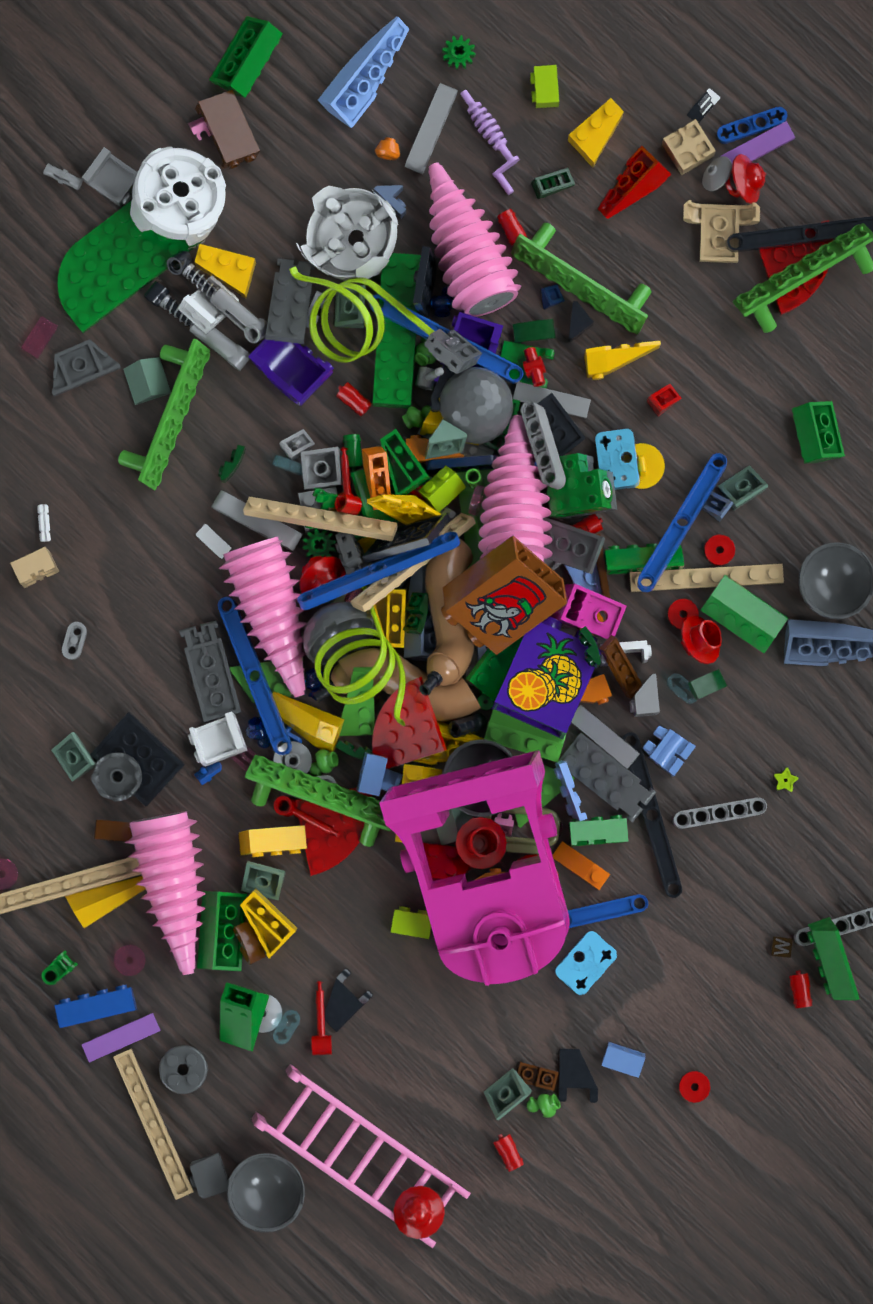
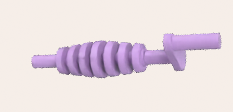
(486, 125)

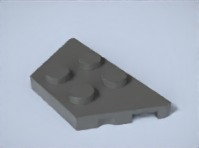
(80, 365)

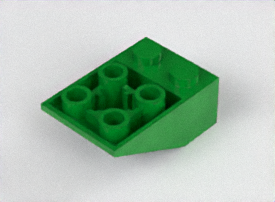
(241, 1015)

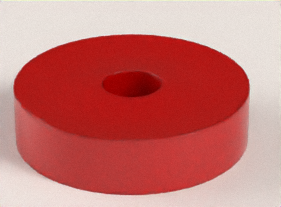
(723, 542)
(678, 606)
(703, 1086)

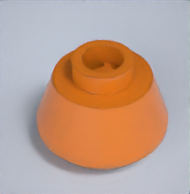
(388, 149)

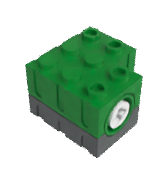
(584, 491)

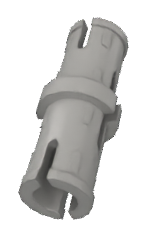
(63, 176)

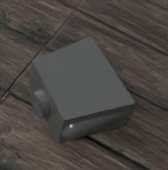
(209, 1175)

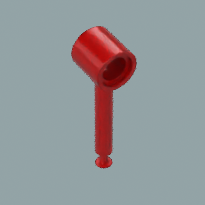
(346, 501)
(293, 810)
(321, 1043)

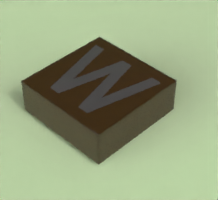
(781, 947)

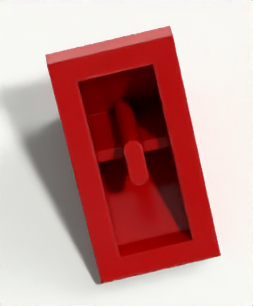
(663, 399)

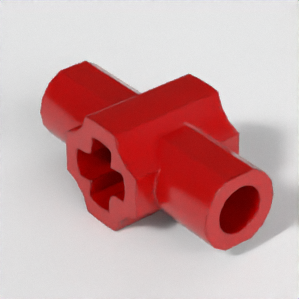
(534, 366)

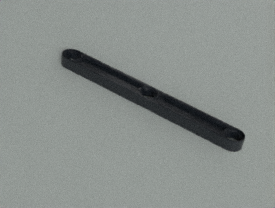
(795, 234)
(656, 828)

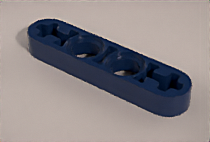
(460, 464)

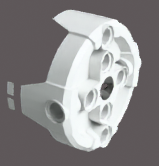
(171, 216)
(335, 217)

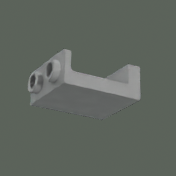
(111, 177)

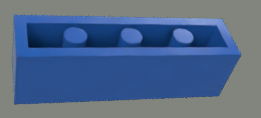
(95, 1007)

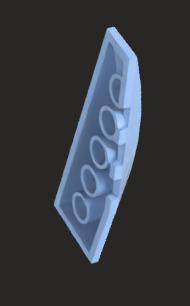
(358, 80)

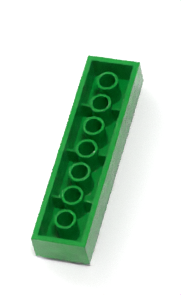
(397, 348)

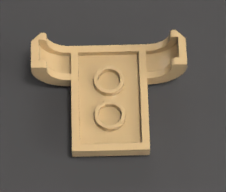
(717, 225)

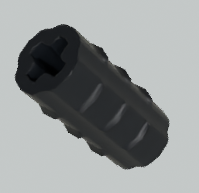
(467, 725)

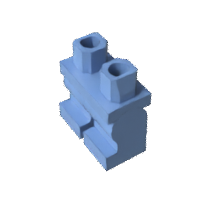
(665, 751)

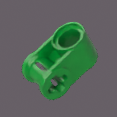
(59, 968)

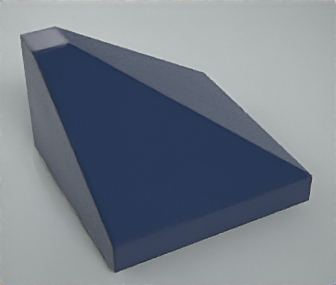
(551, 296)

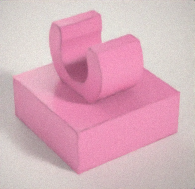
(198, 126)
(505, 824)

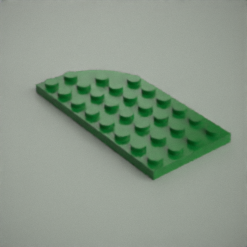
(111, 267)

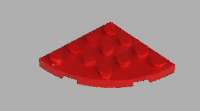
(778, 258)
(417, 738)
(325, 849)

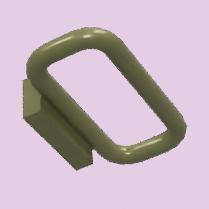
(528, 845)

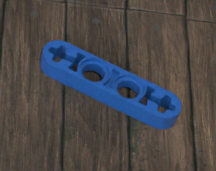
(752, 127)

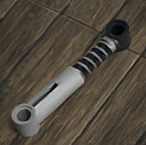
(253, 328)
(231, 352)

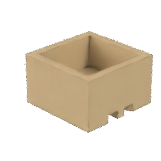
(688, 147)
(34, 567)

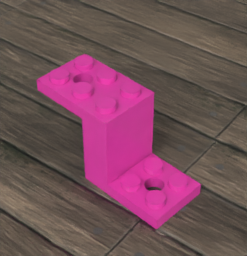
(583, 609)

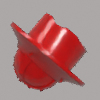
(748, 179)
(320, 571)
(701, 639)
(481, 843)
(419, 1212)

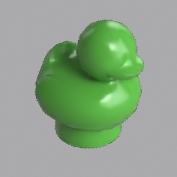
(422, 354)
(415, 417)
(324, 762)
(546, 1104)

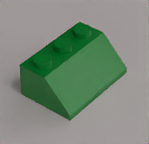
(818, 432)
(362, 492)

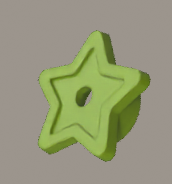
(785, 775)

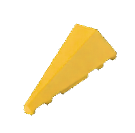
(99, 901)

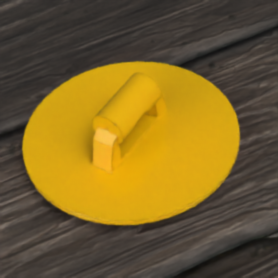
(650, 465)

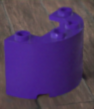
(478, 331)
(291, 368)

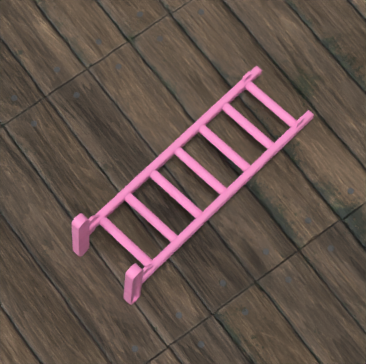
(261, 1123)

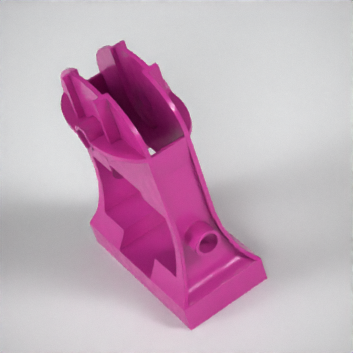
(499, 923)

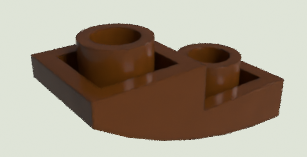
(112, 830)
(251, 946)
(537, 1076)

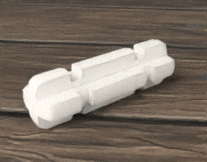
(44, 525)

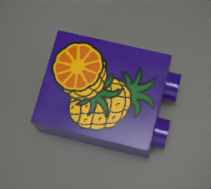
(546, 679)

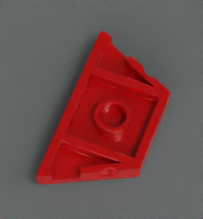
(444, 861)

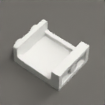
(201, 310)
(632, 647)
(217, 740)

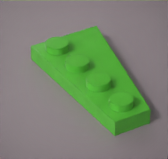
(360, 716)

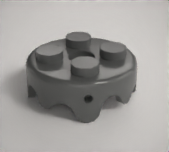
(105, 783)
(169, 1069)

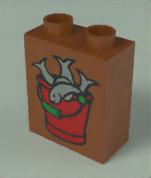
(503, 596)

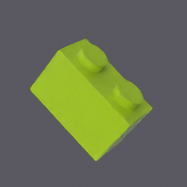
(545, 85)
(442, 488)
(411, 923)

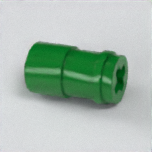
(353, 446)

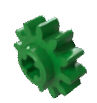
(460, 59)
(321, 537)

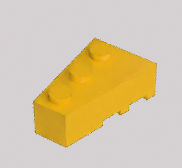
(227, 267)
(391, 616)

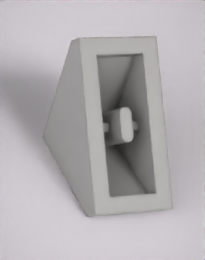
(296, 444)

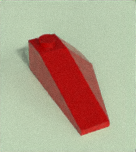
(639, 179)

